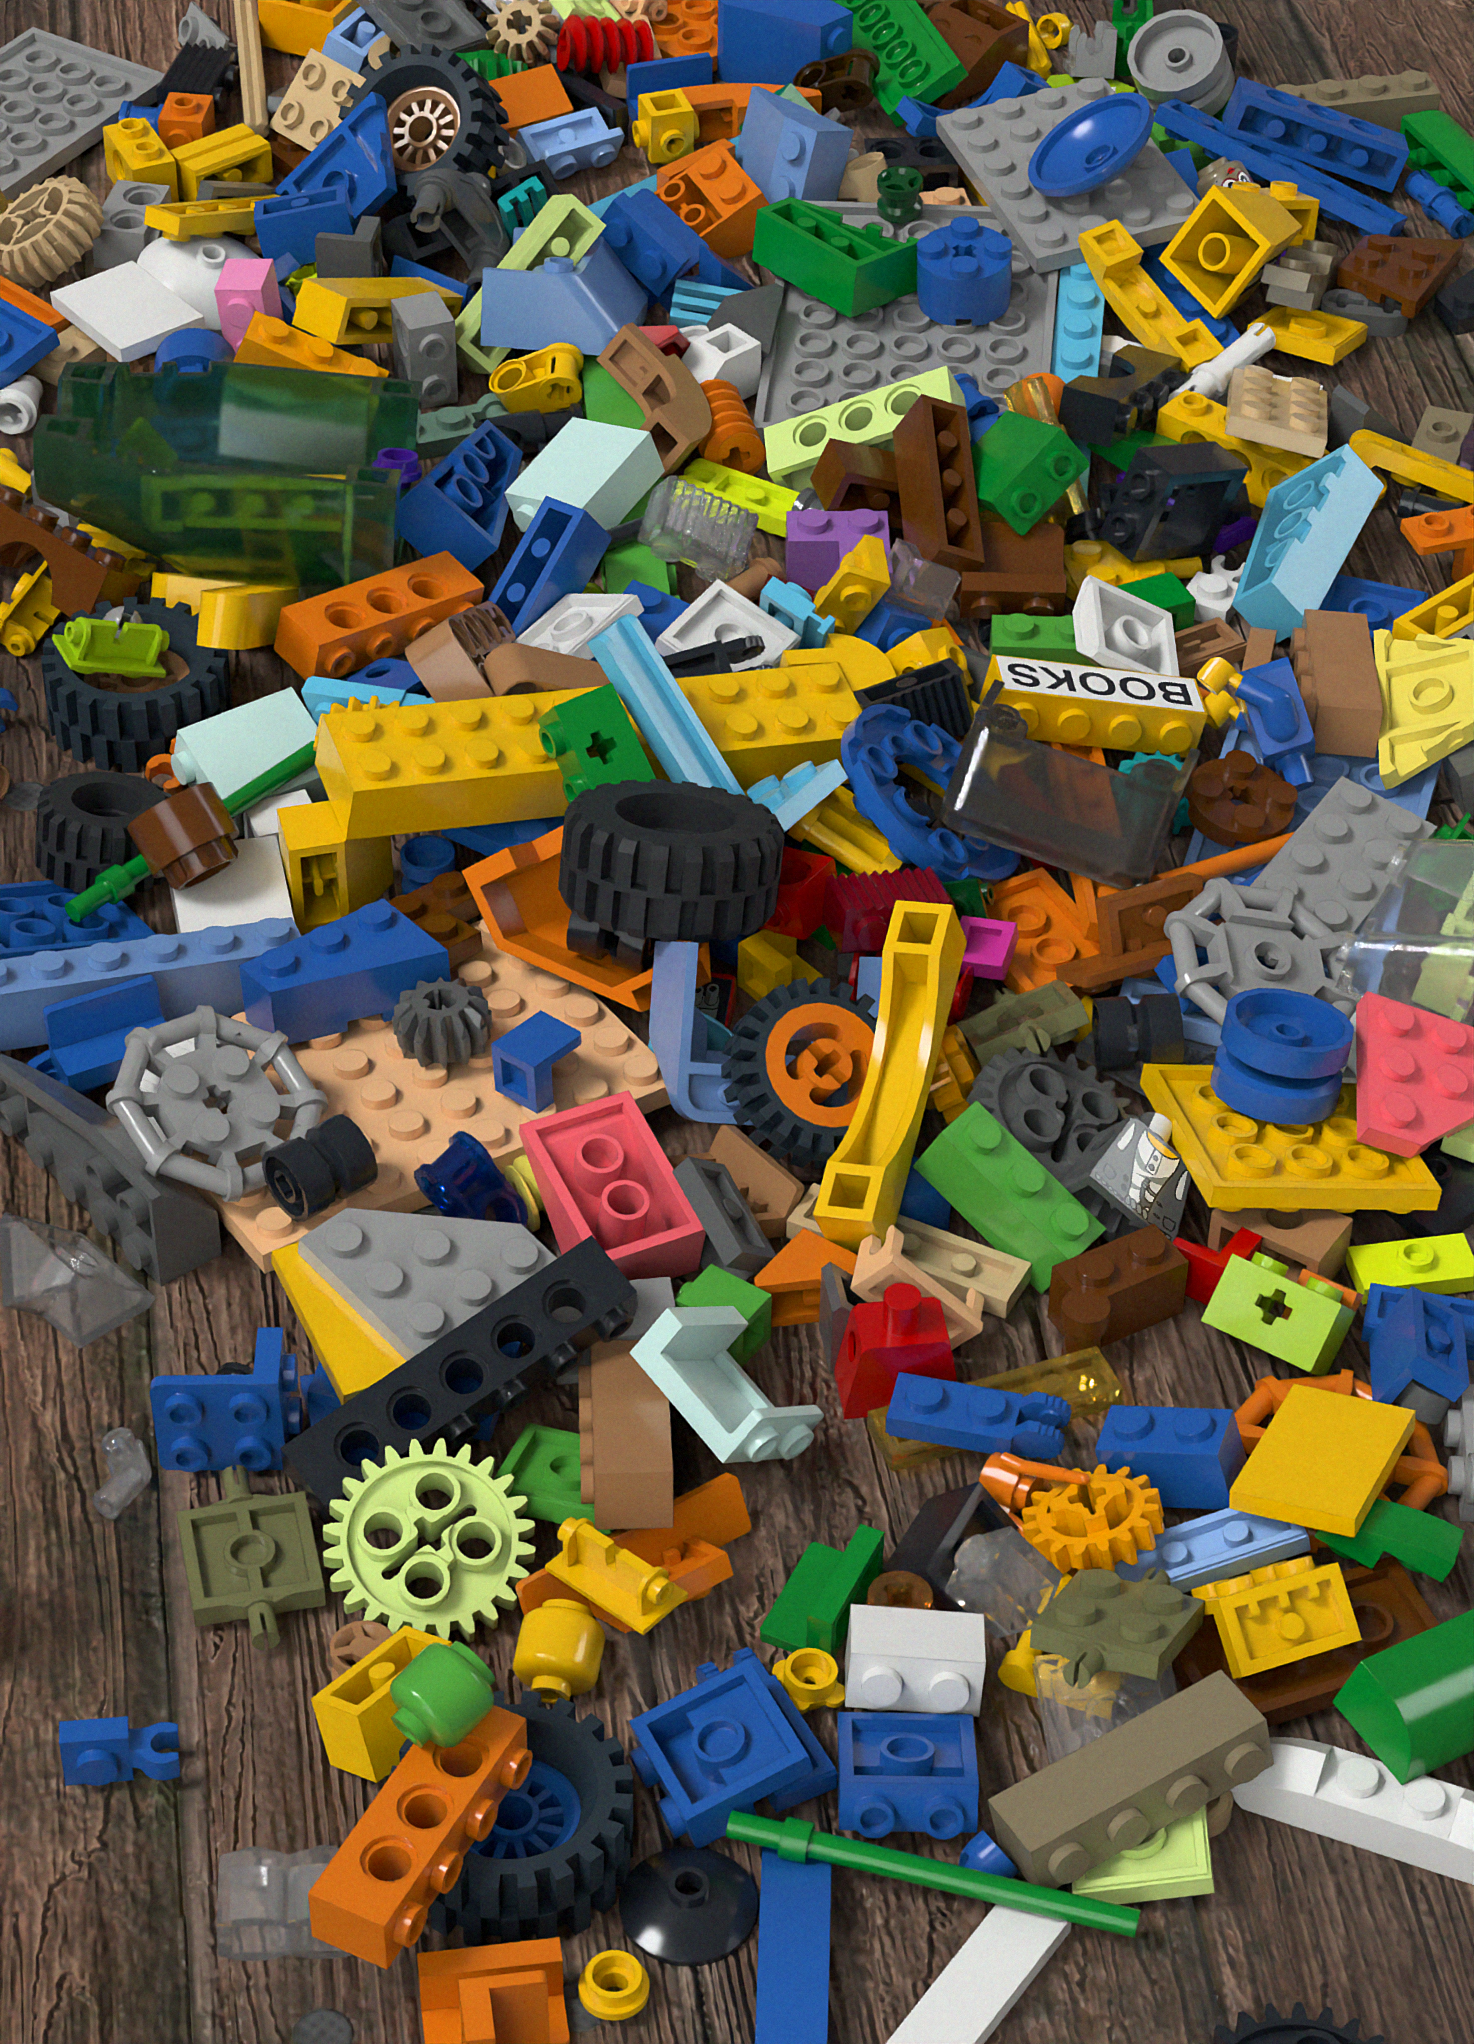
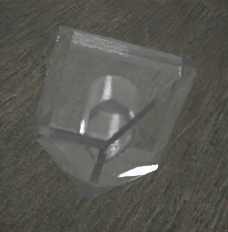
(66, 1280)

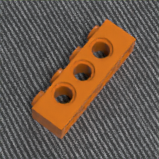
(373, 616)
(416, 1838)

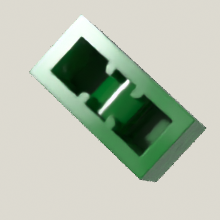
(592, 724)

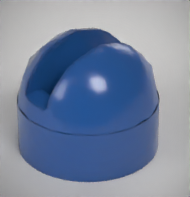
(984, 1855)

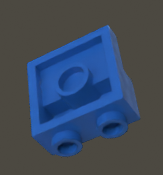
(716, 1752)
(907, 1773)

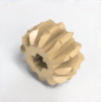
(539, 29)

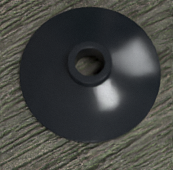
(682, 1926)

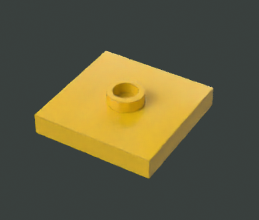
(1313, 333)

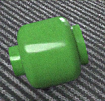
(442, 1695)

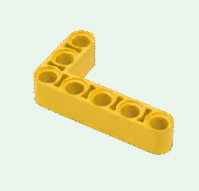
(230, 612)

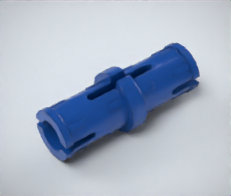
(1439, 204)

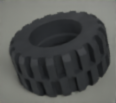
(670, 860)

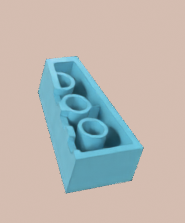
(1304, 540)

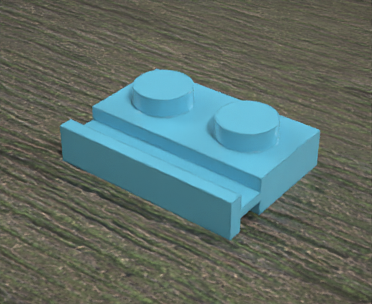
(795, 610)

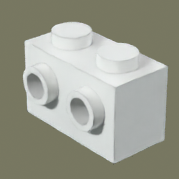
(914, 1660)

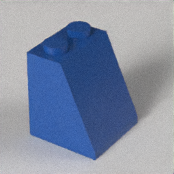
(778, 37)

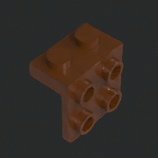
(1017, 574)

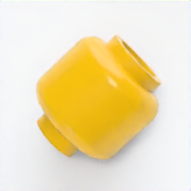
(559, 1650)

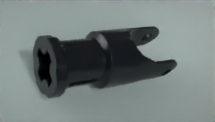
(533, 426)

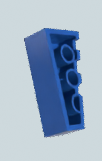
(463, 499)

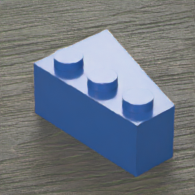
(340, 973)

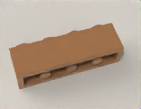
(1338, 681)
(624, 1441)

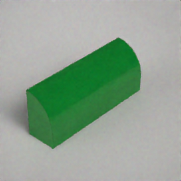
(1442, 150)
(1416, 1699)

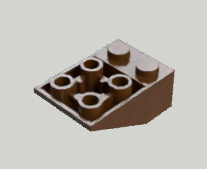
(982, 40)

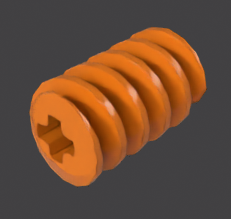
(732, 433)

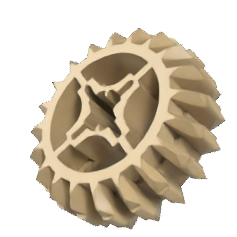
(48, 231)

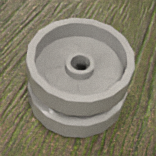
(1181, 59)

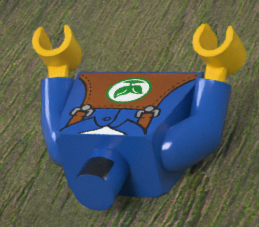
(1268, 711)

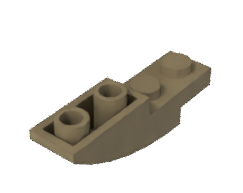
(1303, 275)

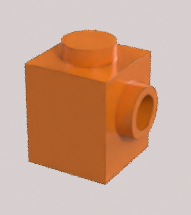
(186, 119)

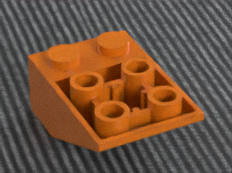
(716, 202)

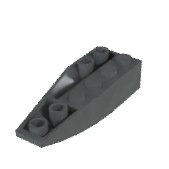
(95, 1161)

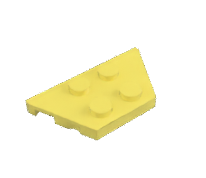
(1424, 701)

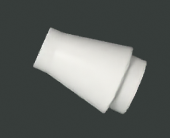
(20, 404)

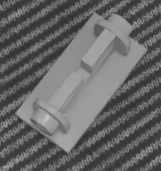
(204, 29)

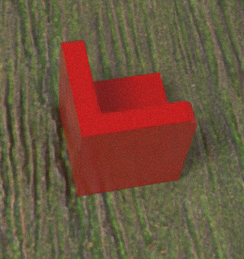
(1208, 1265)

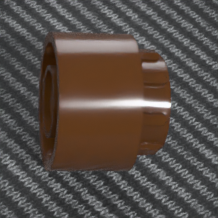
(187, 837)

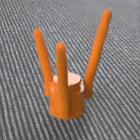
(1014, 1480)

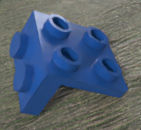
(650, 239)
(230, 1418)

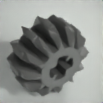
(442, 1022)

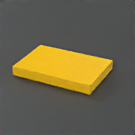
(343, 1341)
(1323, 1460)

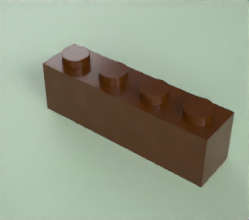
(938, 485)

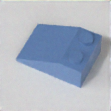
(792, 149)

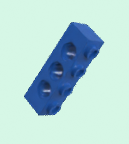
(1315, 134)

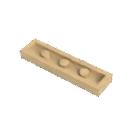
(944, 1257)

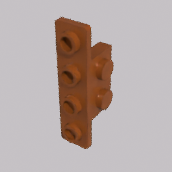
(1132, 933)

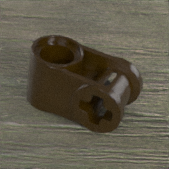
(842, 79)

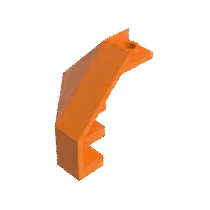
(531, 921)

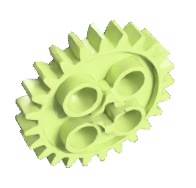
(391, 1502)

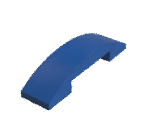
(793, 1951)

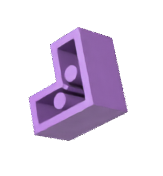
(822, 538)

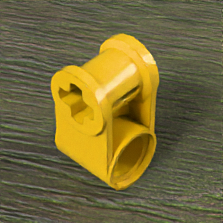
(538, 383)

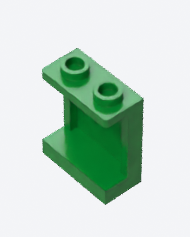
(1023, 469)

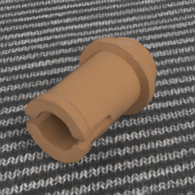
(752, 580)

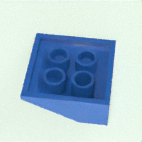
(36, 921)

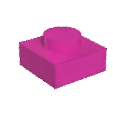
(988, 946)

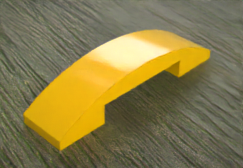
(1139, 302)

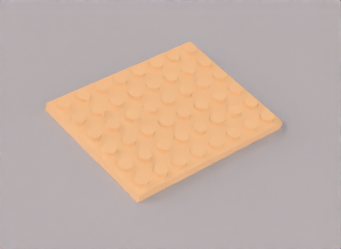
(416, 1109)

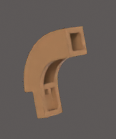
(665, 392)

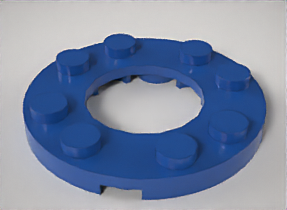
(869, 756)

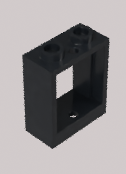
(1209, 487)

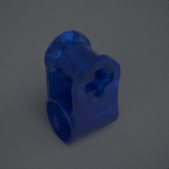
(467, 1181)

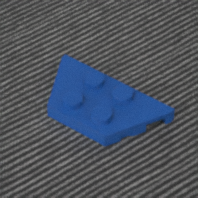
(352, 155)

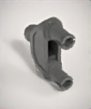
(466, 216)

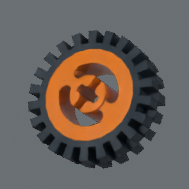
(787, 1098)

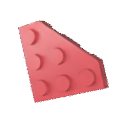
(1411, 1076)

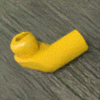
(12, 474)

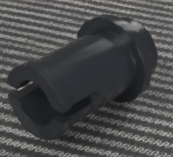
(1415, 503)

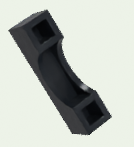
(420, 247)
(1115, 406)

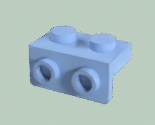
(571, 142)

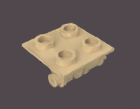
(314, 100)

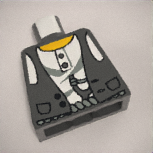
(1132, 1177)

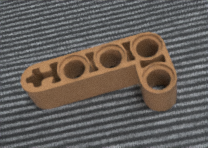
(453, 652)

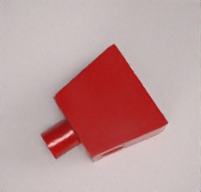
(888, 1338)

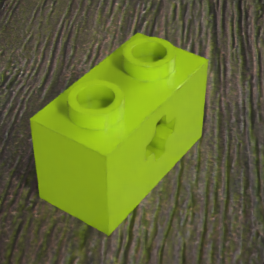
(1244, 1305)

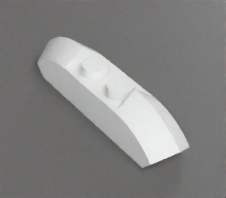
(1365, 1806)

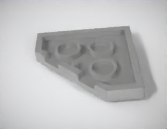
(420, 1272)

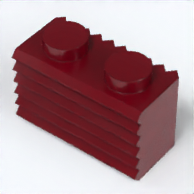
(861, 906)

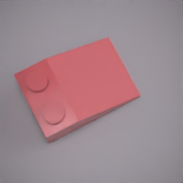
(613, 1181)

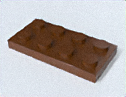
(1386, 1613)

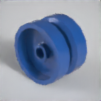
(1281, 1056)

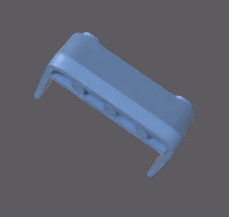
(561, 302)
(680, 1035)

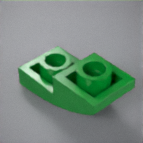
(1411, 1535)

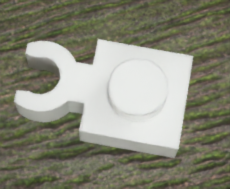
(1215, 591)

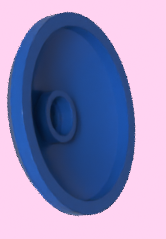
(1092, 146)

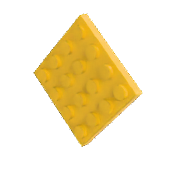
(1282, 1166)

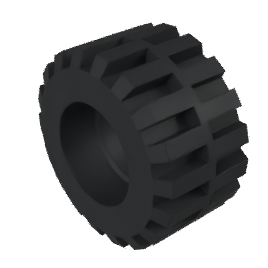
(86, 823)

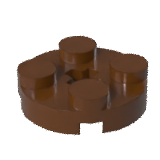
(1239, 777)

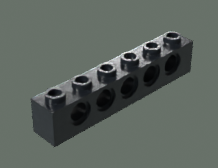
(578, 1279)

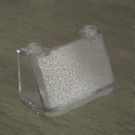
(1419, 932)

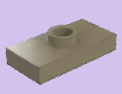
(1443, 432)

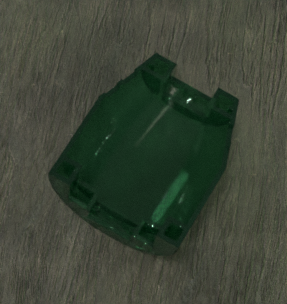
(220, 463)

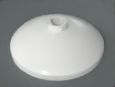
(193, 269)

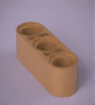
(530, 669)

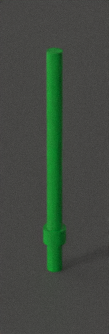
(119, 880)
(799, 1840)

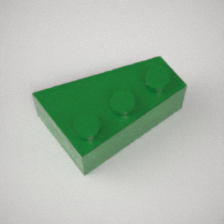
(832, 259)

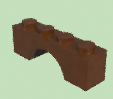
(77, 569)

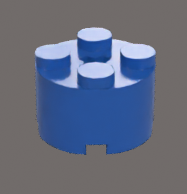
(964, 273)

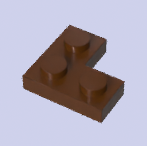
(442, 911)

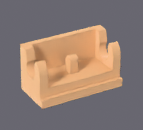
(884, 1266)

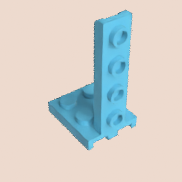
(680, 737)

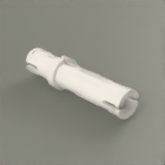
(1213, 377)

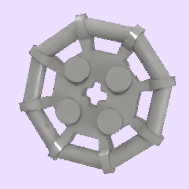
(1254, 927)
(214, 1073)

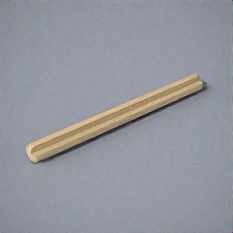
(251, 66)

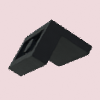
(940, 1531)

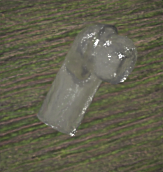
(128, 1471)

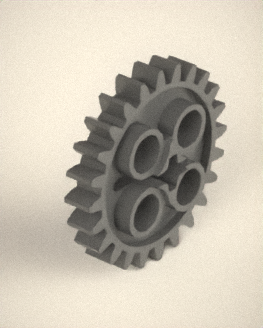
(1027, 1097)

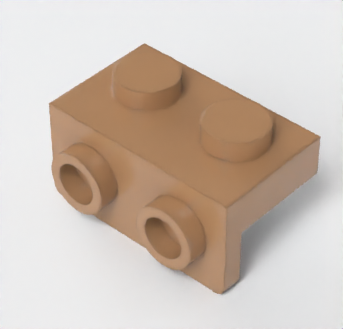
(762, 1181)

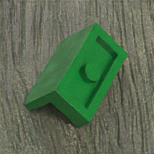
(820, 1591)

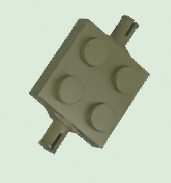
(1024, 1020)
(250, 1558)
(1117, 1624)

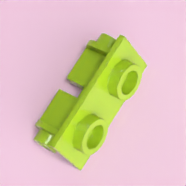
(92, 647)

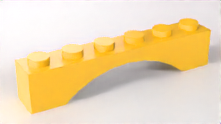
(872, 1163)

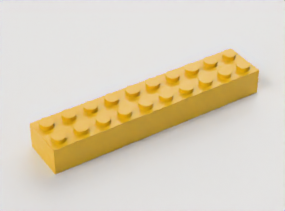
(487, 765)

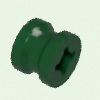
(899, 194)

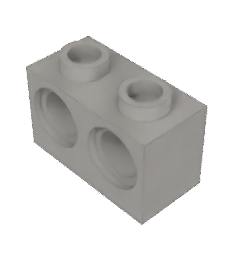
(124, 230)
(425, 346)

